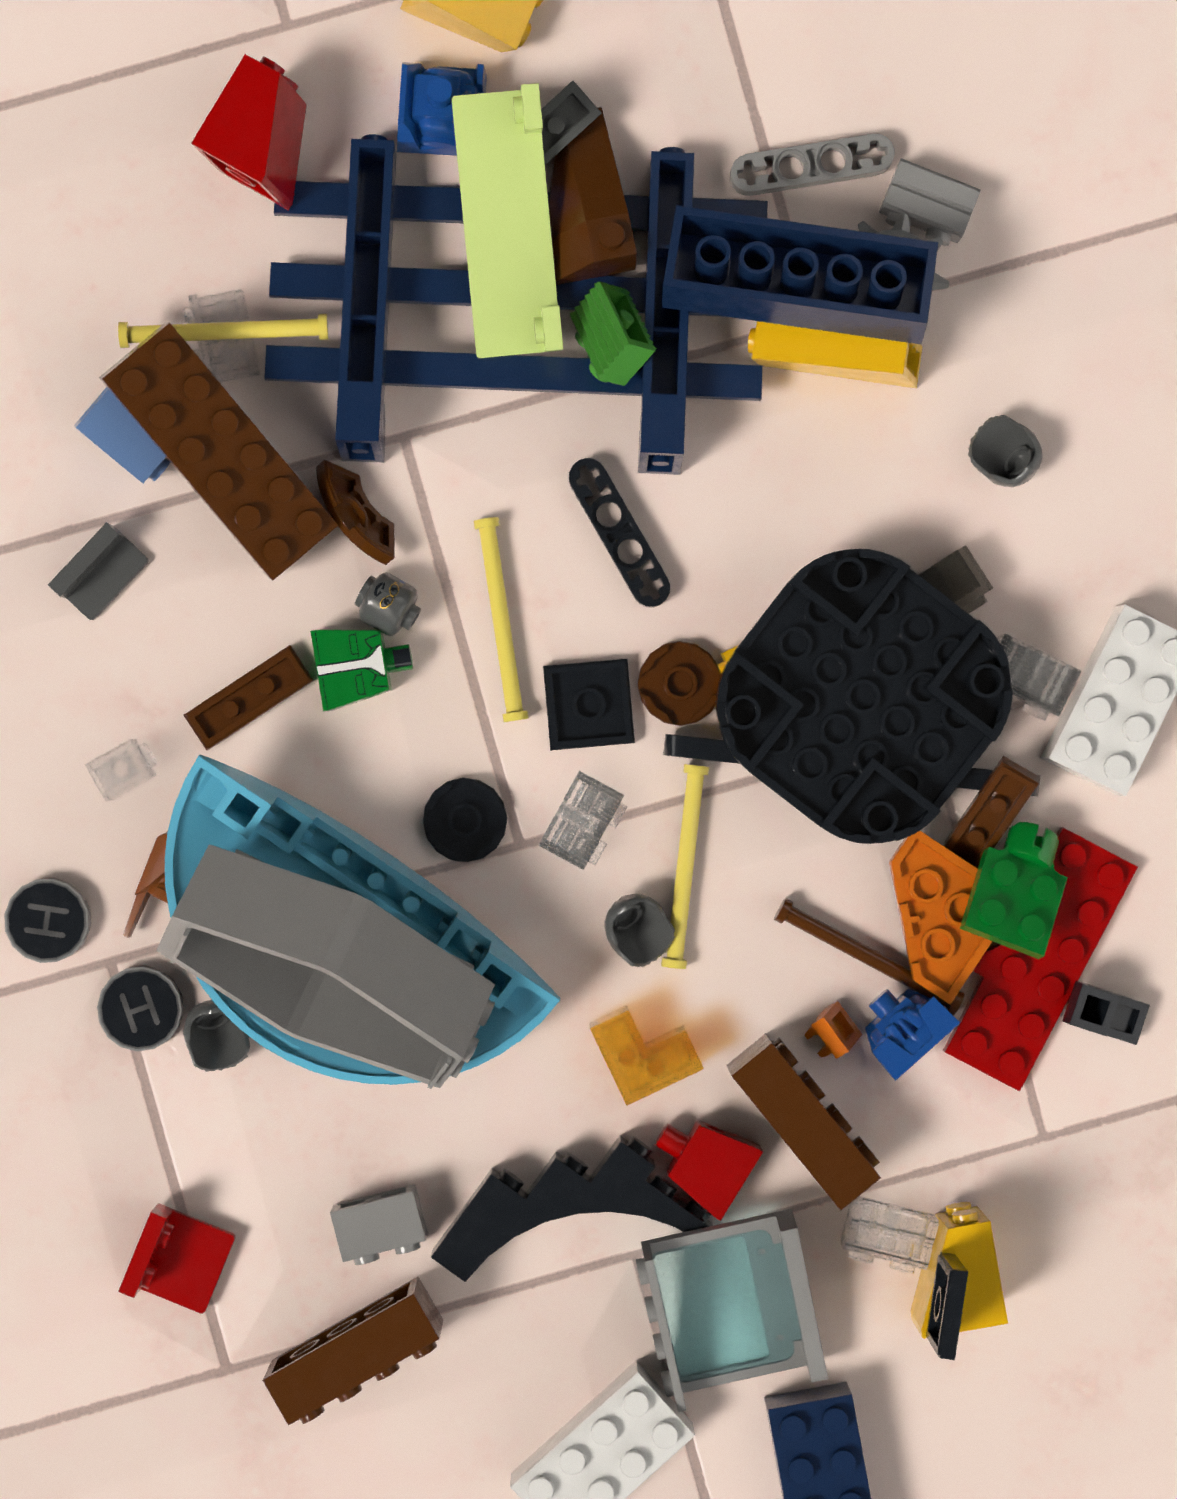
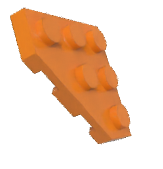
(931, 900)

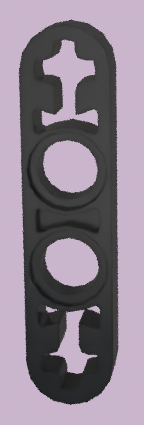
(615, 535)

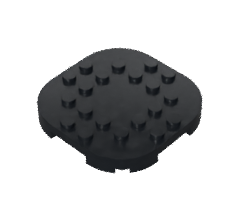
(863, 696)

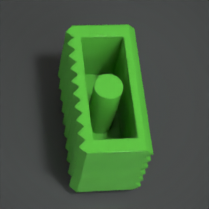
(611, 333)

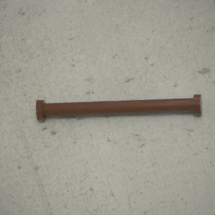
(857, 950)

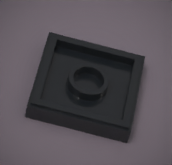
(588, 704)
(946, 1305)

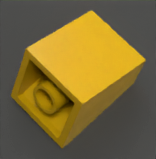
(492, 23)
(969, 1236)

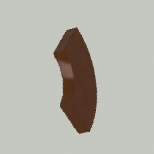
(354, 513)

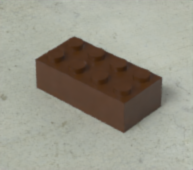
(799, 1117)
(354, 1352)

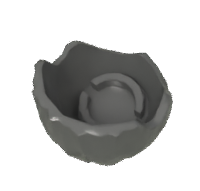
(1005, 451)
(638, 929)
(213, 1038)

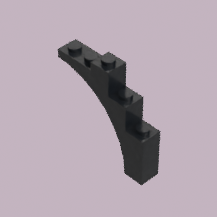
(562, 1189)

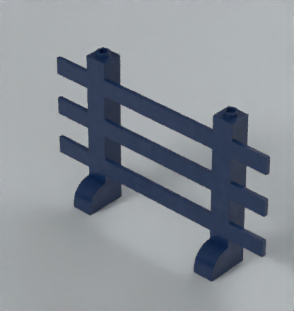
(370, 283)

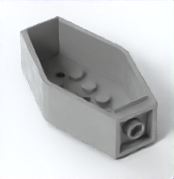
(328, 967)

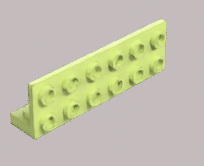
(507, 222)

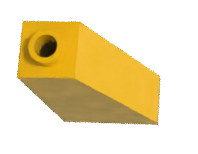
(835, 354)

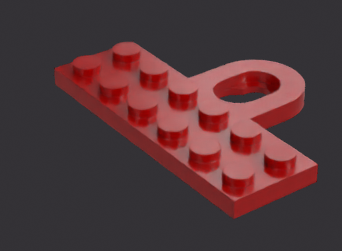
(1025, 995)

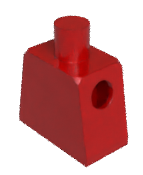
(709, 1163)

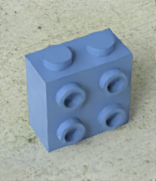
(122, 438)

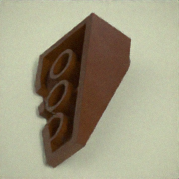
(589, 210)

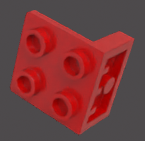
(178, 1259)

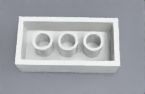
(1117, 702)
(607, 1444)

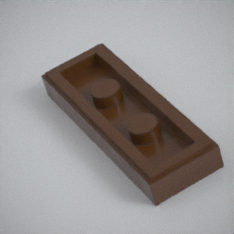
(248, 697)
(992, 810)

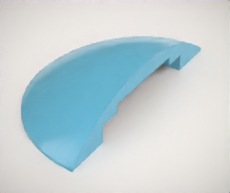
(247, 814)

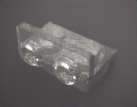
(230, 357)

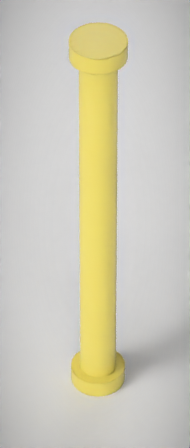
(231, 330)
(500, 619)
(685, 864)

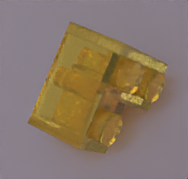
(642, 1066)

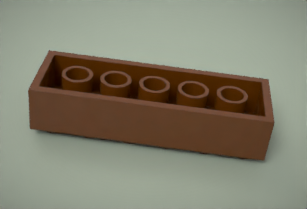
(218, 450)

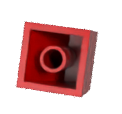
(256, 130)

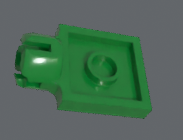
(1017, 891)

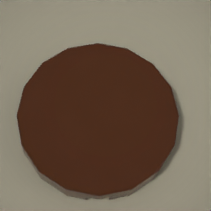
(679, 683)

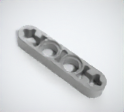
(810, 158)

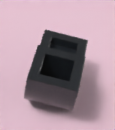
(1105, 1012)

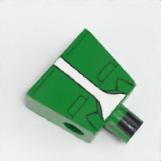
(355, 665)

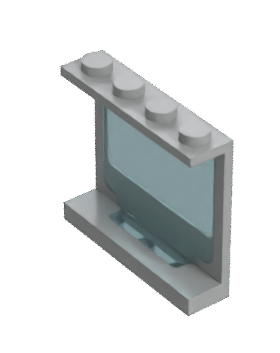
(731, 1303)

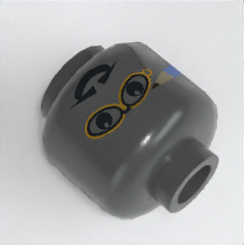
(388, 604)

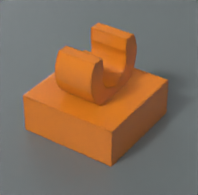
(835, 1030)

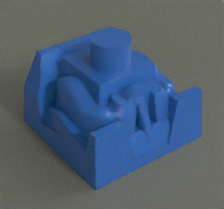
(426, 106)
(906, 1029)

